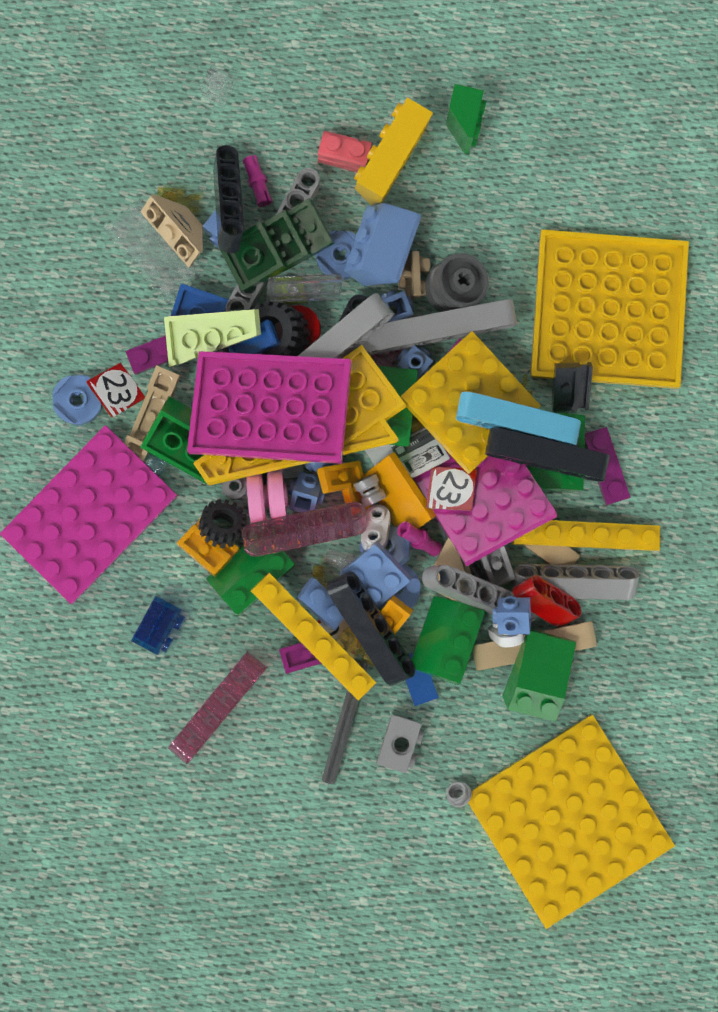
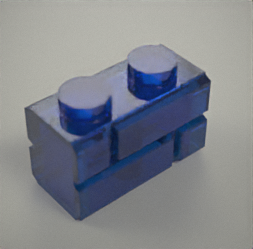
(158, 626)

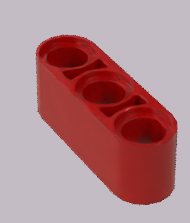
(548, 601)

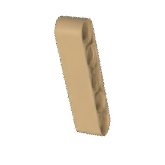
(492, 655)

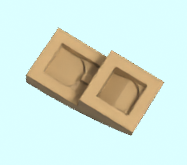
(554, 554)

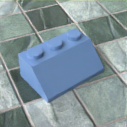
(382, 244)

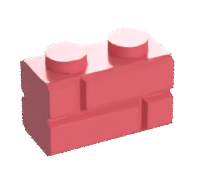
(343, 151)

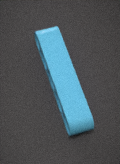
(506, 415)

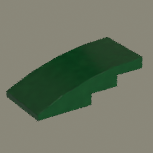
(278, 245)

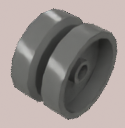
(456, 283)

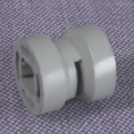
(370, 496)

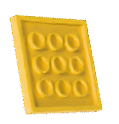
(437, 395)

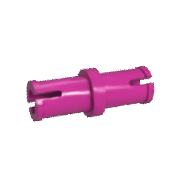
(257, 181)
(419, 539)

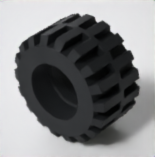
(294, 327)

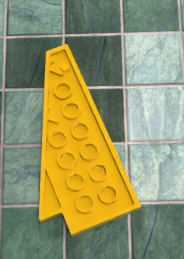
(370, 405)

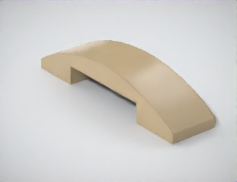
(161, 385)

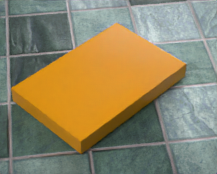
(403, 496)

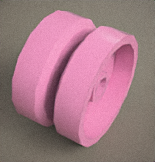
(268, 495)

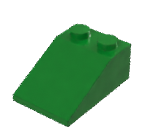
(401, 423)
(540, 675)

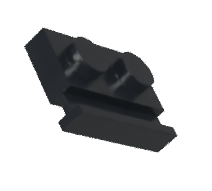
(571, 386)

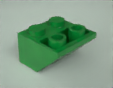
(465, 115)

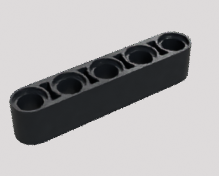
(228, 199)
(547, 454)
(370, 628)

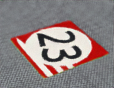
(115, 390)
(451, 488)

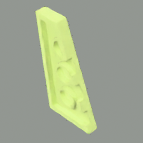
(208, 333)

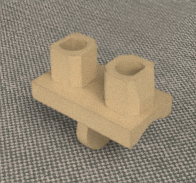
(410, 275)

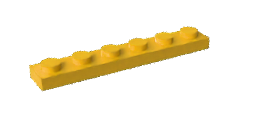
(593, 536)
(313, 636)

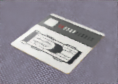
(421, 454)

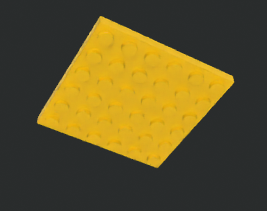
(610, 306)
(569, 821)

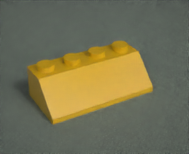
(392, 152)

